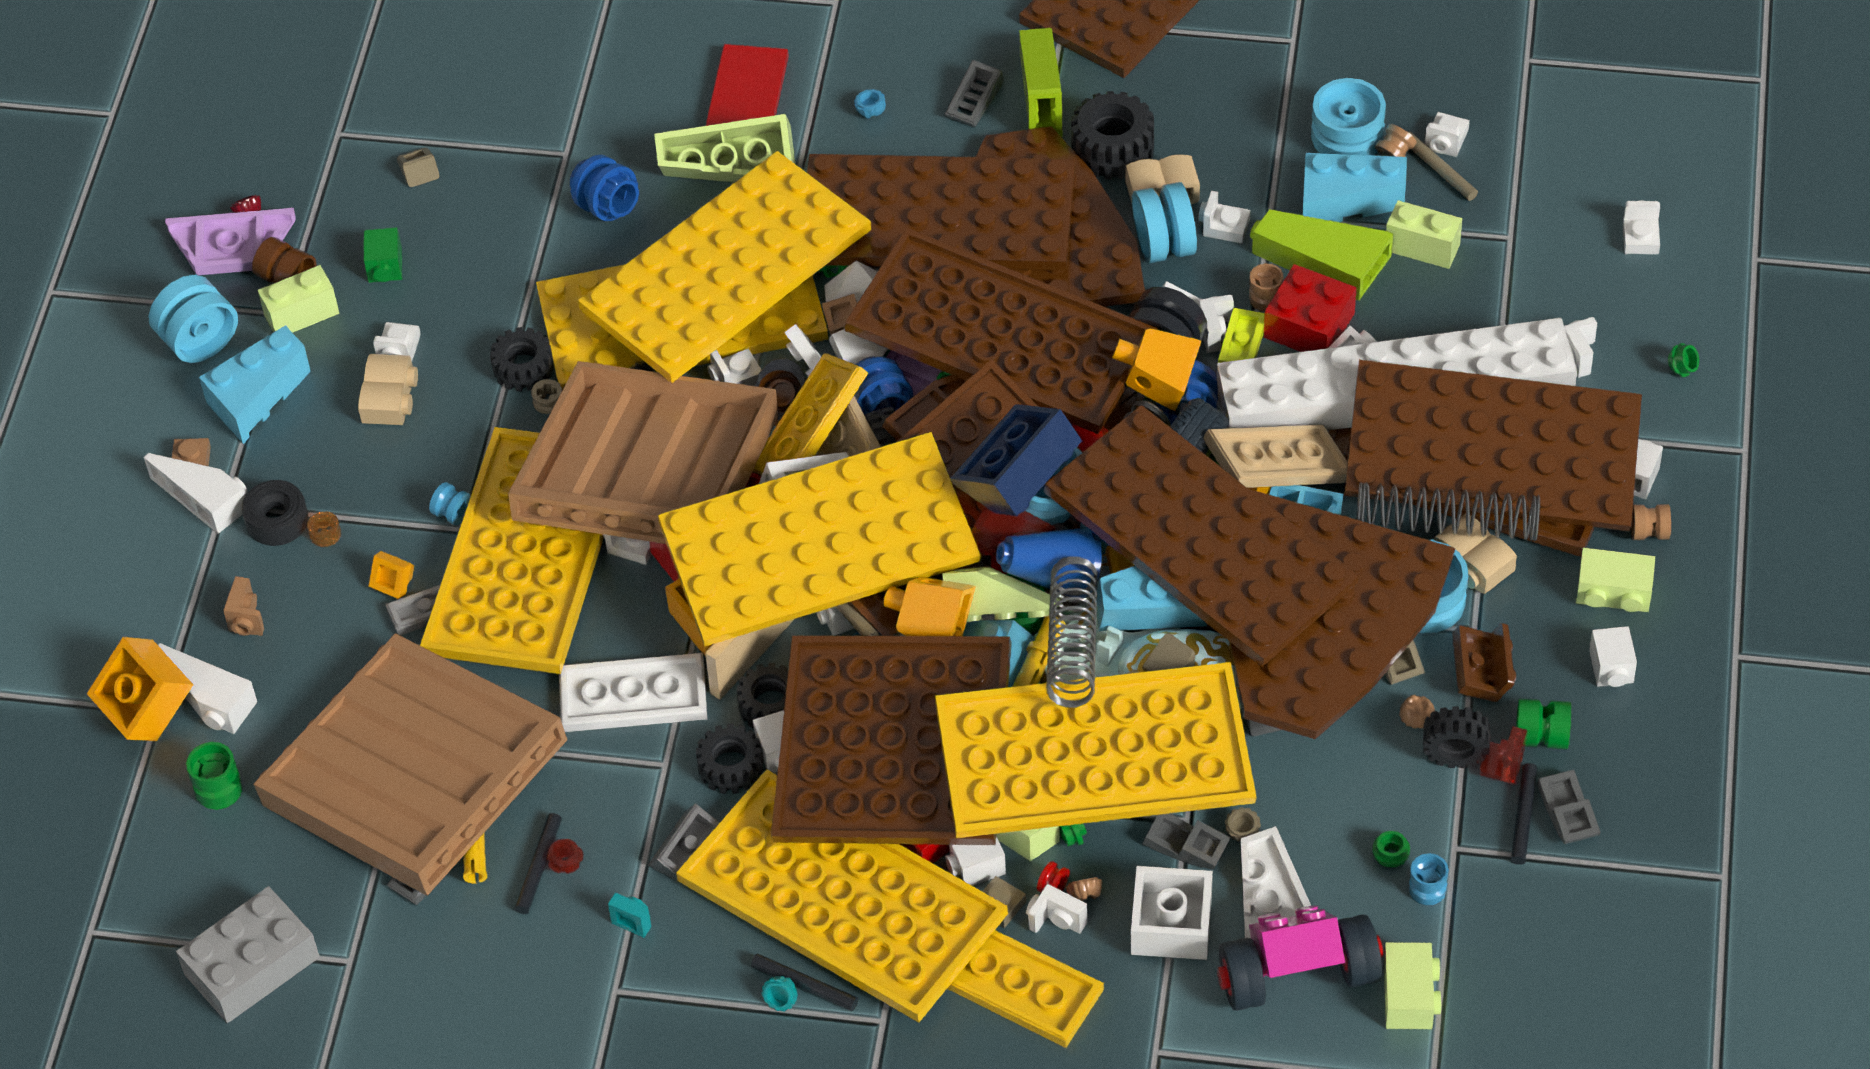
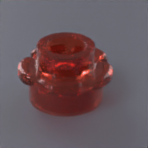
(564, 848)

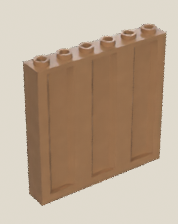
(639, 447)
(411, 763)

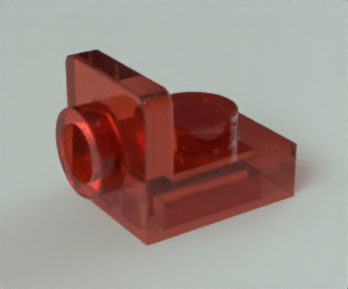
(1505, 758)

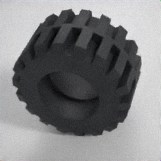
(1112, 116)

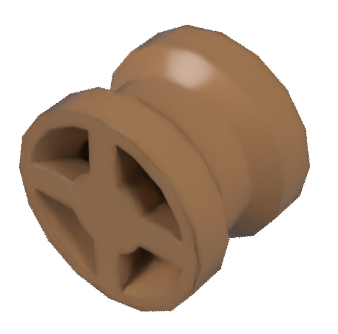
(1395, 142)

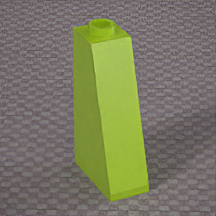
(1041, 79)
(1324, 246)

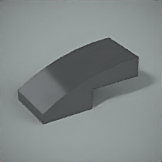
(1567, 807)
(1191, 844)

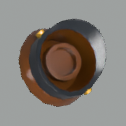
(784, 377)

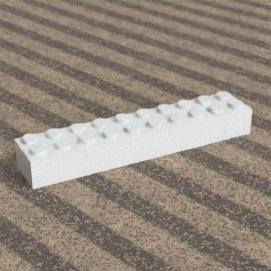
(1321, 383)

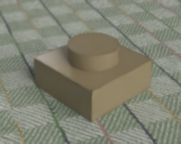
(1007, 895)

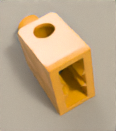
(1159, 365)
(931, 607)

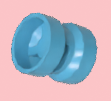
(1428, 879)

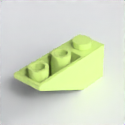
(1000, 594)

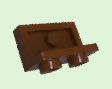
(1483, 662)

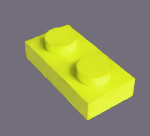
(1242, 336)

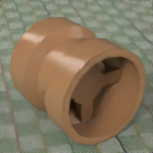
(1264, 284)
(1651, 522)

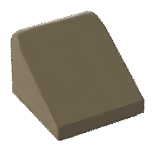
(418, 167)
(1169, 654)
(1406, 665)

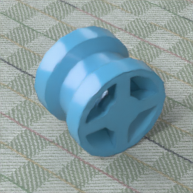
(449, 503)

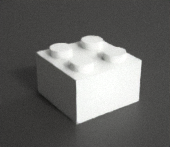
(1171, 912)

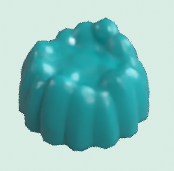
(779, 993)

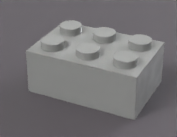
(248, 954)

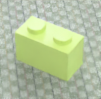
(1424, 234)
(299, 300)
(1615, 580)
(1409, 985)

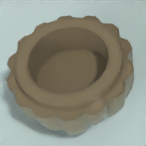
(1242, 823)

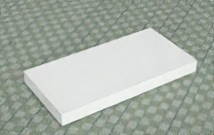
(633, 692)

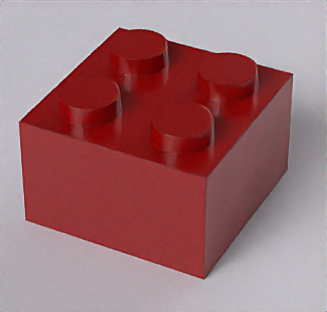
(1309, 310)

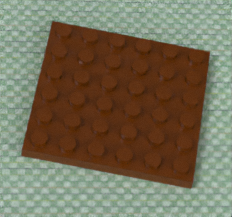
(866, 740)

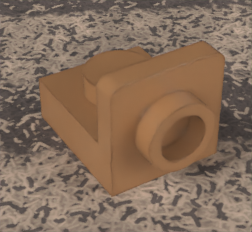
(241, 611)

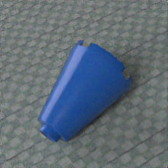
(1035, 554)

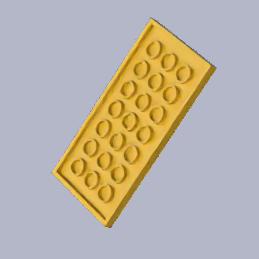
(724, 266)
(579, 338)
(818, 538)
(510, 583)
(1129, 752)
(850, 907)

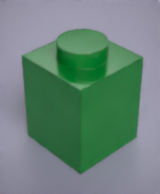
(383, 255)

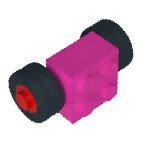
(1296, 945)

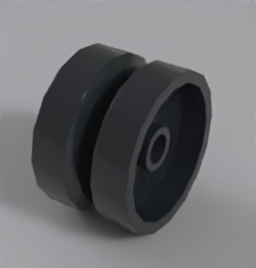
(1170, 312)

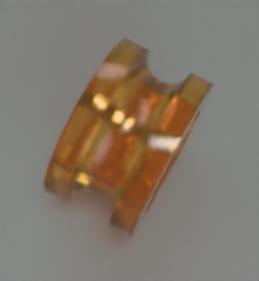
(325, 537)

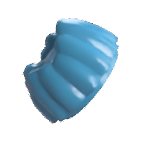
(870, 103)

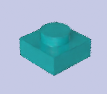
(630, 914)

